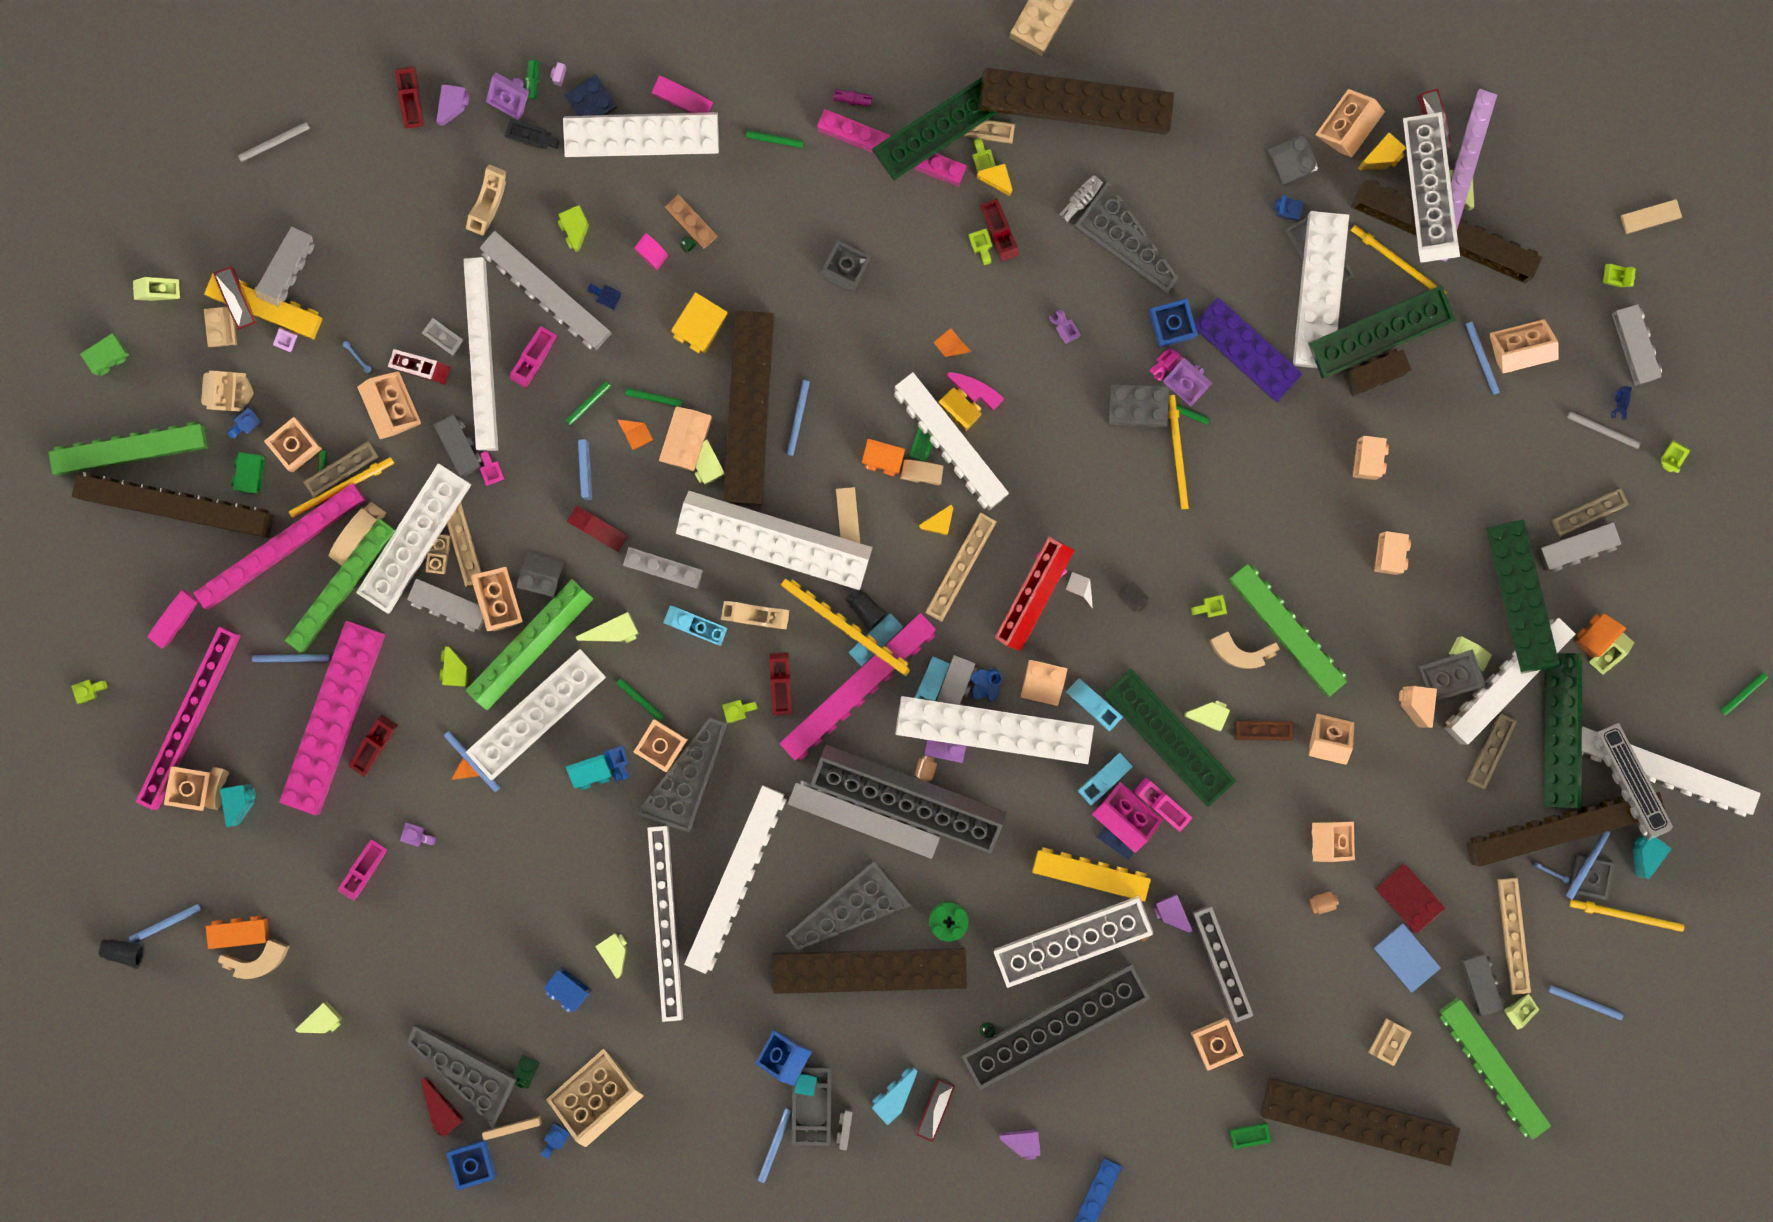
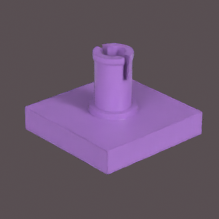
(507, 95)
(1187, 381)

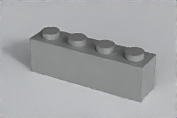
(284, 266)
(1637, 345)
(1579, 546)
(663, 568)
(445, 603)
(956, 681)

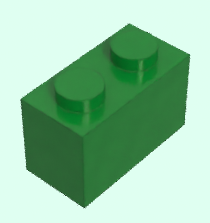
(248, 473)

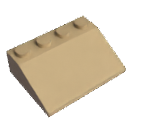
(594, 1098)

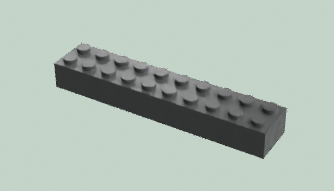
(908, 799)
(1055, 1026)

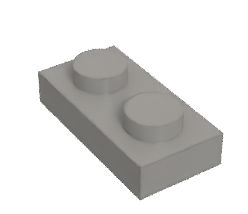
(442, 337)
(843, 1137)

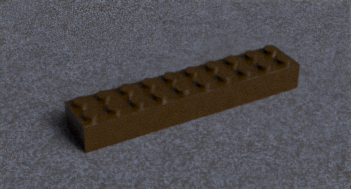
(1076, 101)
(1473, 242)
(748, 408)
(167, 504)
(1551, 832)
(869, 970)
(1360, 1121)

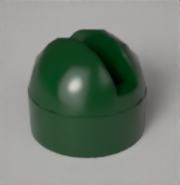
(687, 244)
(983, 1028)

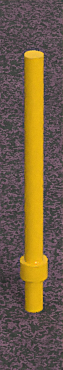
(1368, 239)
(1173, 415)
(374, 469)
(1590, 907)

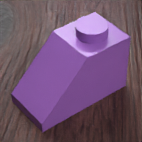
(451, 103)
(945, 750)
(1172, 912)
(1024, 1142)

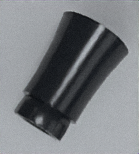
(866, 608)
(122, 952)

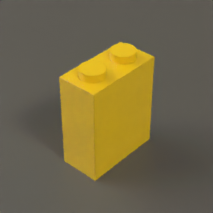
(699, 323)

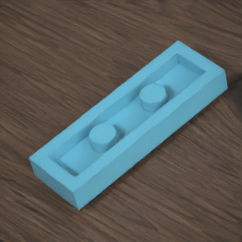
(882, 633)

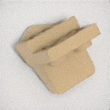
(226, 391)

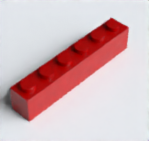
(1034, 594)

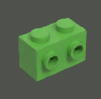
(105, 355)

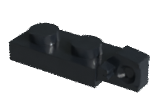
(530, 135)

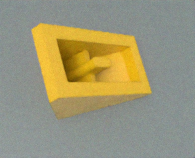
(997, 178)
(938, 523)

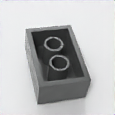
(1138, 405)

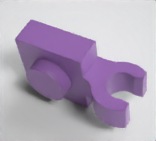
(1065, 328)
(415, 835)

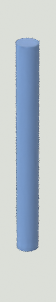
(1482, 358)
(798, 417)
(291, 658)
(462, 751)
(1588, 864)
(165, 923)
(1586, 1002)
(774, 1146)

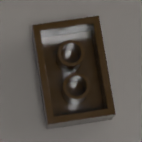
(1377, 371)

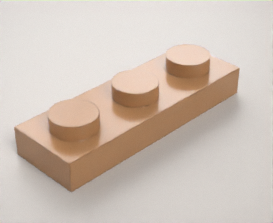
(691, 221)

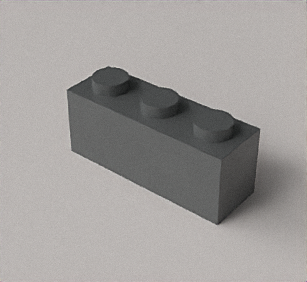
(458, 445)
(1482, 984)

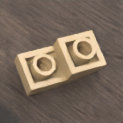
(921, 471)
(438, 555)
(216, 781)

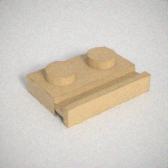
(219, 327)
(1389, 1042)

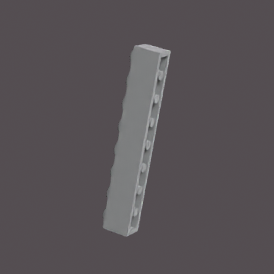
(545, 290)
(863, 820)

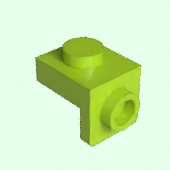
(1619, 276)
(1674, 456)

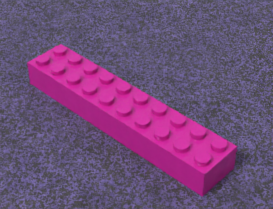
(332, 718)

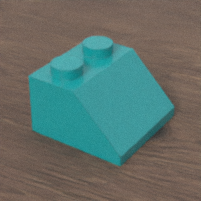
(589, 771)
(237, 803)
(1648, 855)

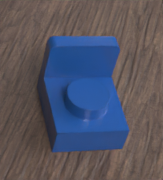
(1288, 208)

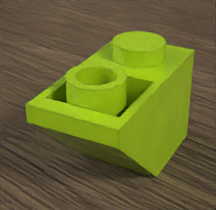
(575, 225)
(455, 669)

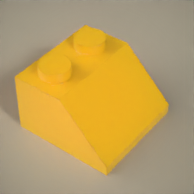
(1386, 153)
(960, 409)

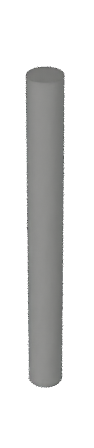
(273, 142)
(1604, 430)

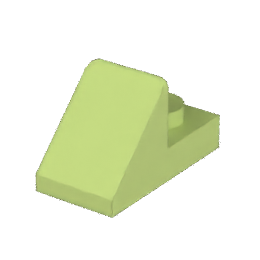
(1521, 1011)

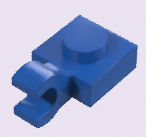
(245, 421)
(617, 760)
(556, 1138)

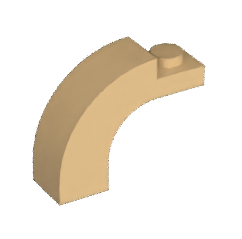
(488, 200)
(355, 532)
(755, 615)
(1232, 655)
(271, 958)

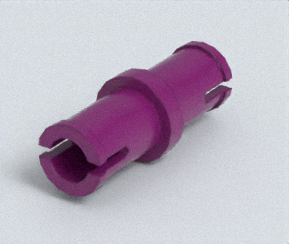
(852, 97)

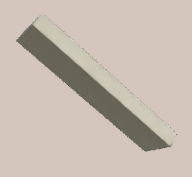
(340, 469)
(1589, 512)
(1491, 751)

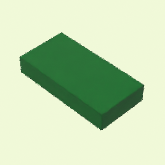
(921, 447)
(1250, 1135)

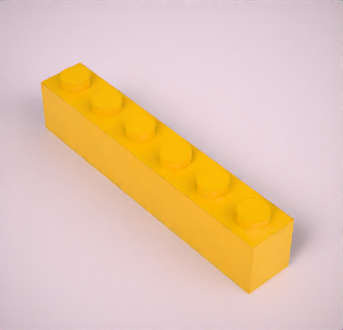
(285, 315)
(1091, 875)

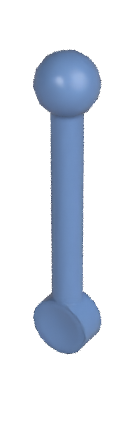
(367, 369)
(1566, 879)

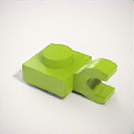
(983, 158)
(981, 243)
(1212, 607)
(87, 690)
(736, 710)

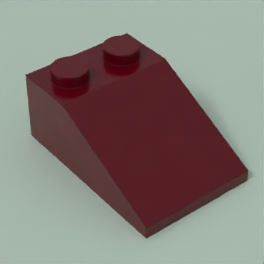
(1410, 899)

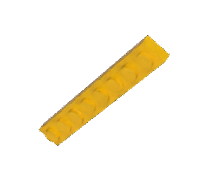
(853, 631)

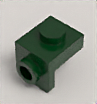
(525, 1072)

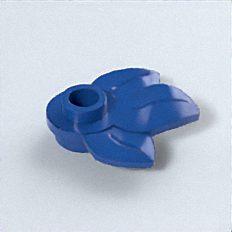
(984, 685)

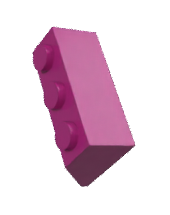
(1127, 817)

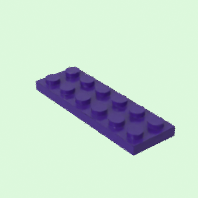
(1247, 350)

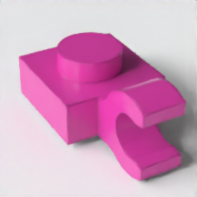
(1166, 361)
(491, 471)

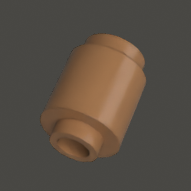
(925, 769)
(1323, 903)

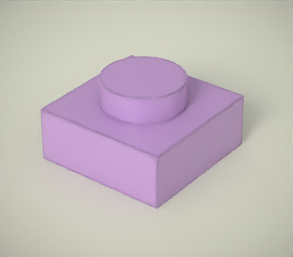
(558, 74)
(285, 339)

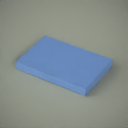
(585, 469)
(1407, 958)

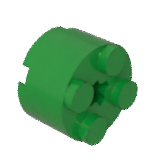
(942, 912)

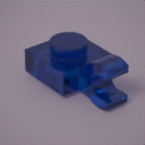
(607, 296)
(1622, 398)

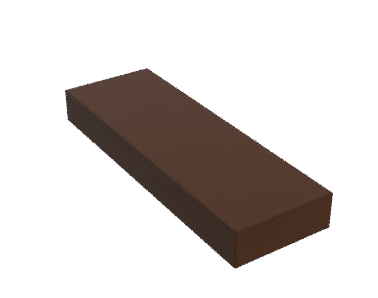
(1264, 730)

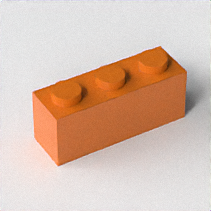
(237, 932)

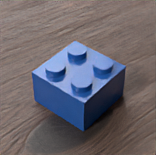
(1173, 323)
(567, 990)
(783, 1057)
(471, 1164)

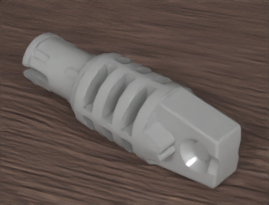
(1082, 197)

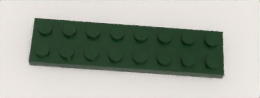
(932, 132)
(1381, 331)
(1522, 596)
(1563, 733)
(1169, 738)

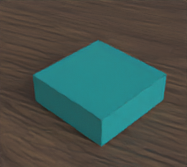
(806, 1084)

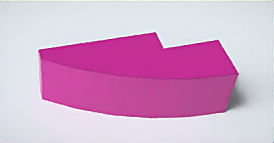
(680, 96)
(651, 252)
(533, 357)
(975, 389)
(173, 619)
(1162, 804)
(362, 870)

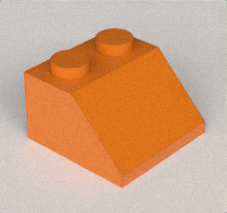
(883, 457)
(1599, 635)

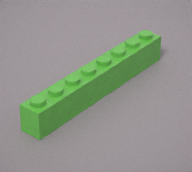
(128, 449)
(340, 586)
(1287, 630)
(529, 644)
(1494, 1068)

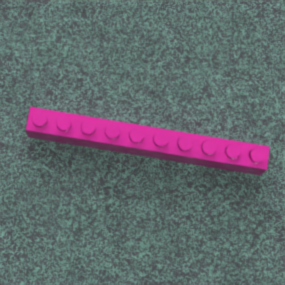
(280, 546)
(856, 688)
(188, 717)

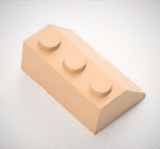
(1350, 122)
(1524, 346)
(389, 404)
(685, 438)
(496, 599)
(1419, 704)

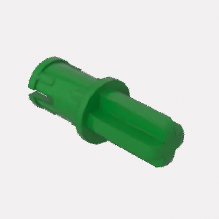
(532, 78)

